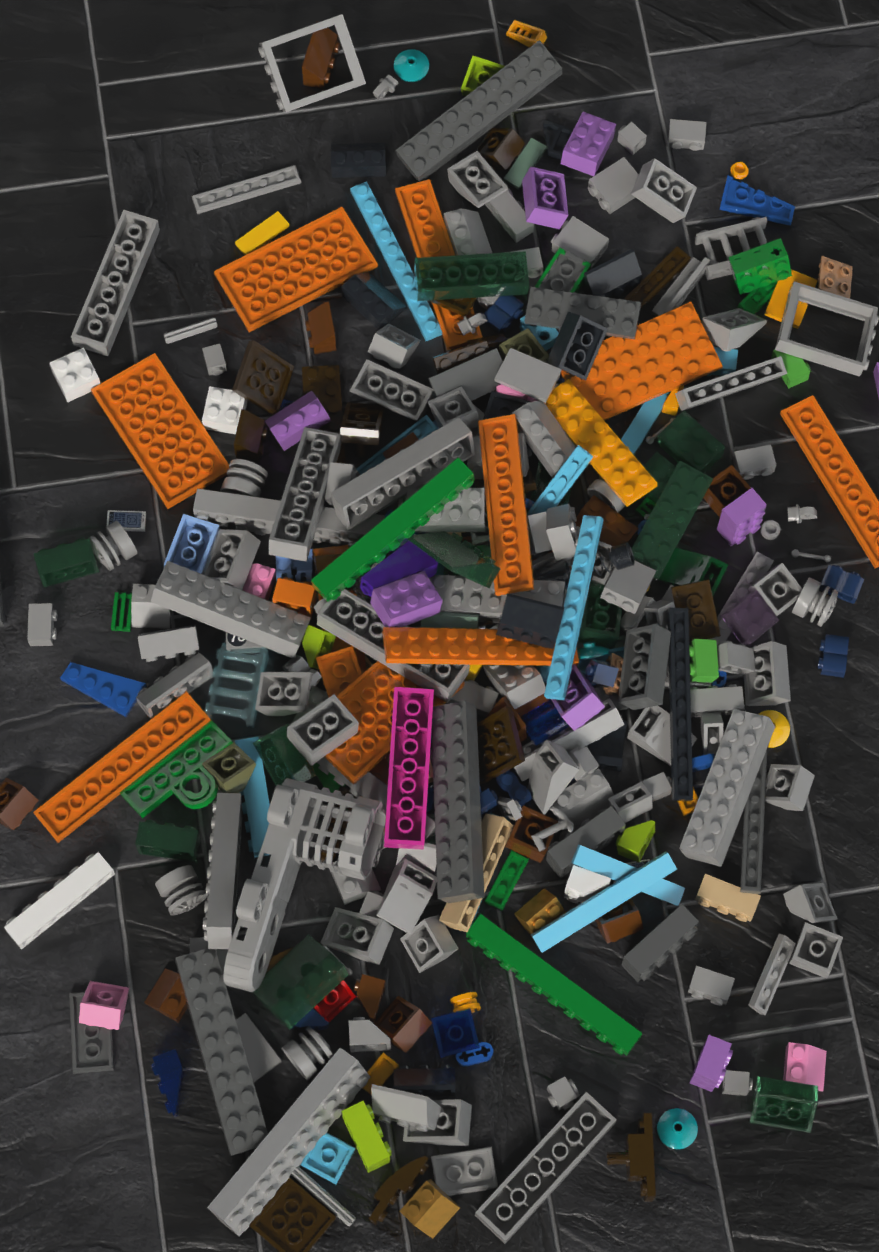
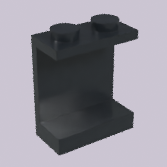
(609, 749)

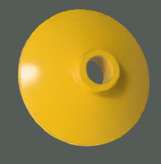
(781, 730)

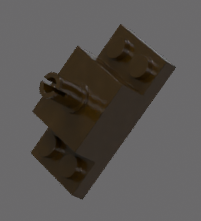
(362, 426)
(639, 1157)

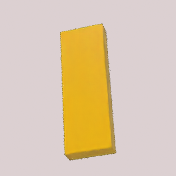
(262, 233)

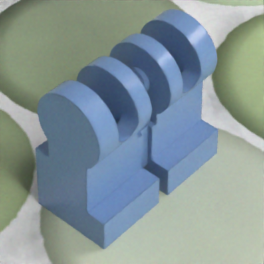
(285, 566)

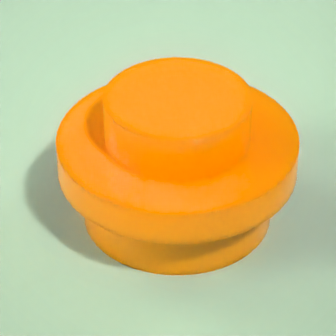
(739, 170)

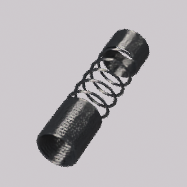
(620, 556)

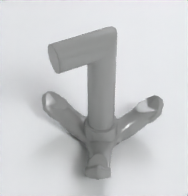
(564, 825)

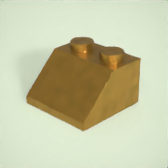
(430, 1209)

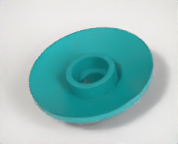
(414, 71)
(591, 650)
(673, 1138)

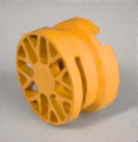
(465, 1001)

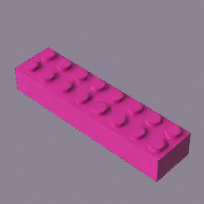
(409, 768)

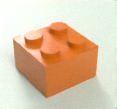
(295, 596)

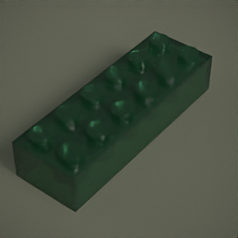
(471, 276)
(670, 517)

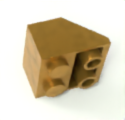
(539, 911)

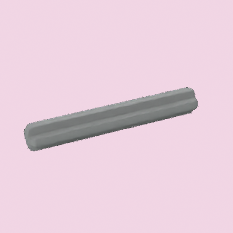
(323, 1196)

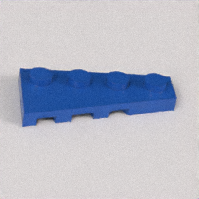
(749, 202)
(107, 688)

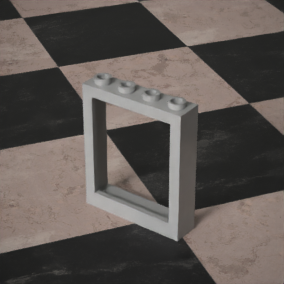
(272, 69)
(837, 304)

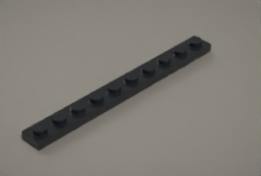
(680, 705)

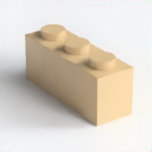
(727, 898)

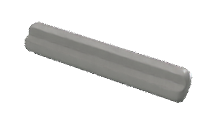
(190, 330)

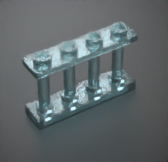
(249, 714)

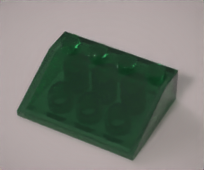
(458, 556)
(300, 981)

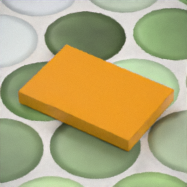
(779, 297)

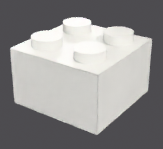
(75, 374)
(222, 410)

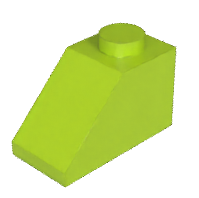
(317, 643)
(635, 840)

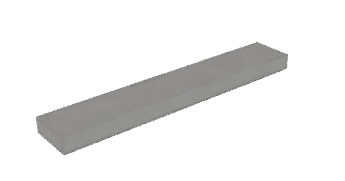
(246, 189)

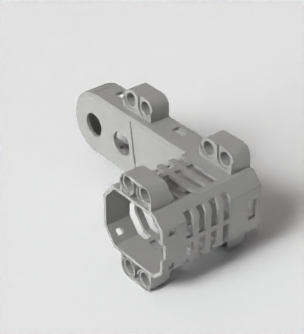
(289, 836)

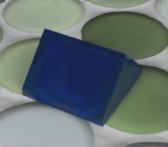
(455, 1032)

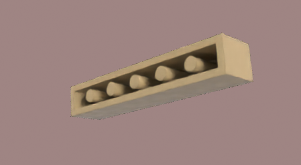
(494, 838)

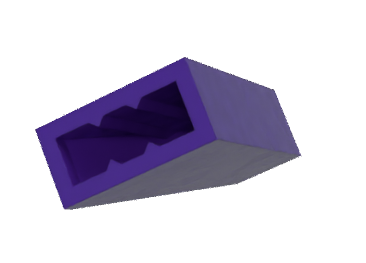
(400, 564)

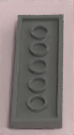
(550, 308)

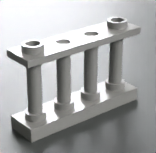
(704, 237)

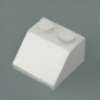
(584, 884)

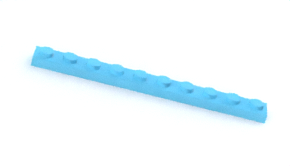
(395, 260)
(574, 607)

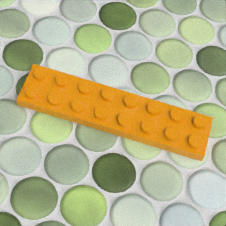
(611, 456)

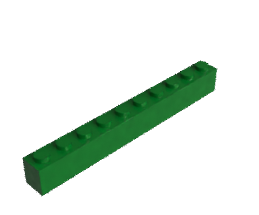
(393, 529)
(553, 985)

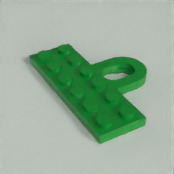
(176, 770)

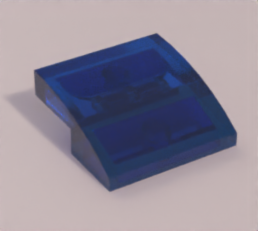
(543, 722)

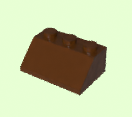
(320, 58)
(614, 528)

